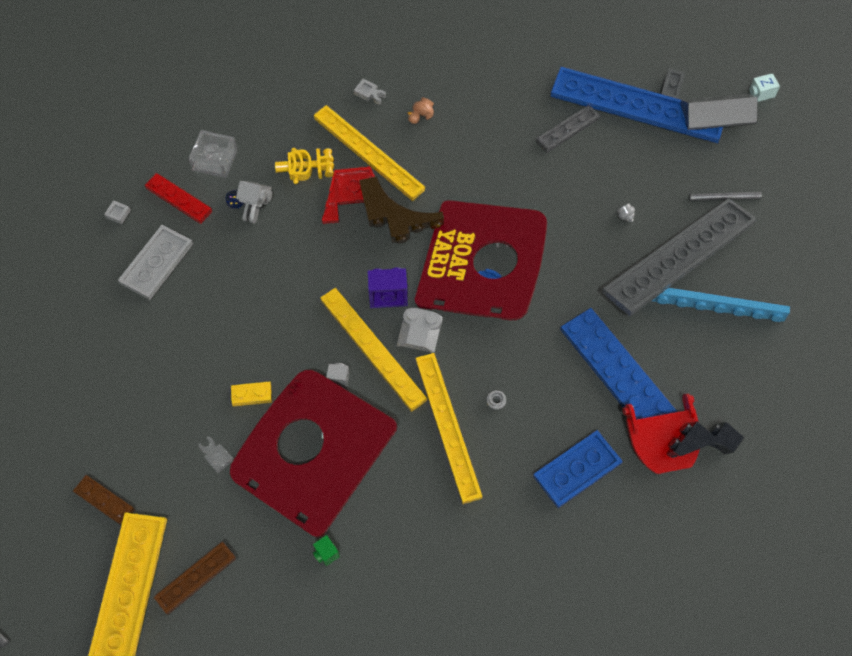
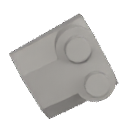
(420, 329)

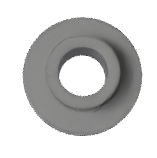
(496, 395)

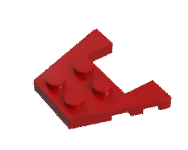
(344, 190)

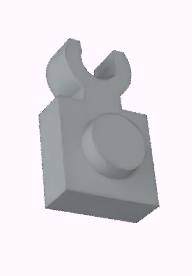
(368, 90)

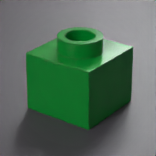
(325, 551)

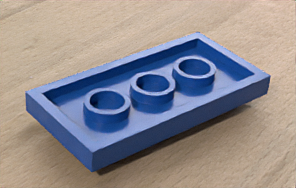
(577, 469)

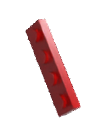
(178, 198)

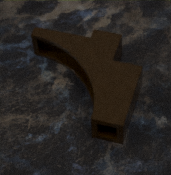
(400, 220)

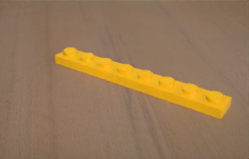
(369, 153)
(373, 350)
(448, 429)

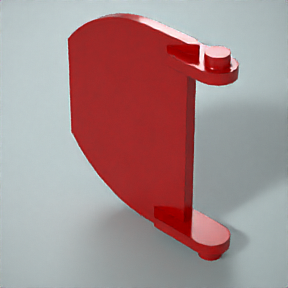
(654, 434)

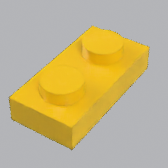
(251, 394)

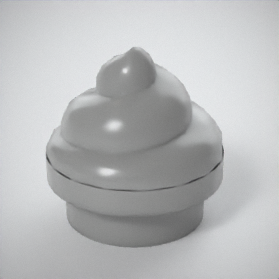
(626, 213)

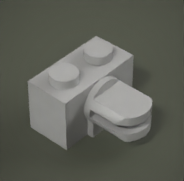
(254, 196)

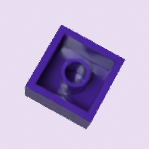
(387, 287)

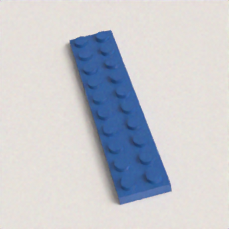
(626, 102)

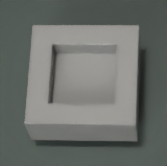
(117, 212)

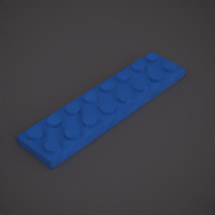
(615, 366)

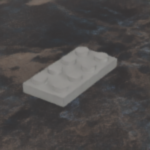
(155, 262)

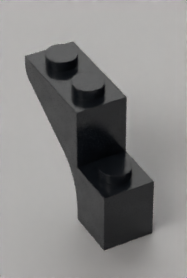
(695, 436)

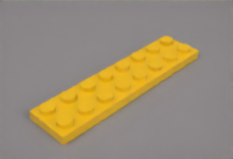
(128, 586)

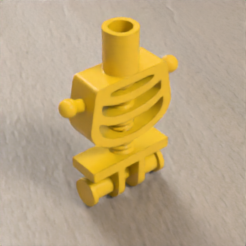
(323, 163)

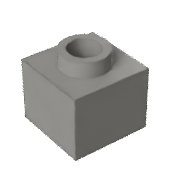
(338, 374)

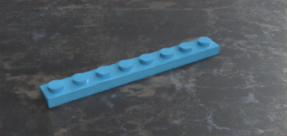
(723, 304)

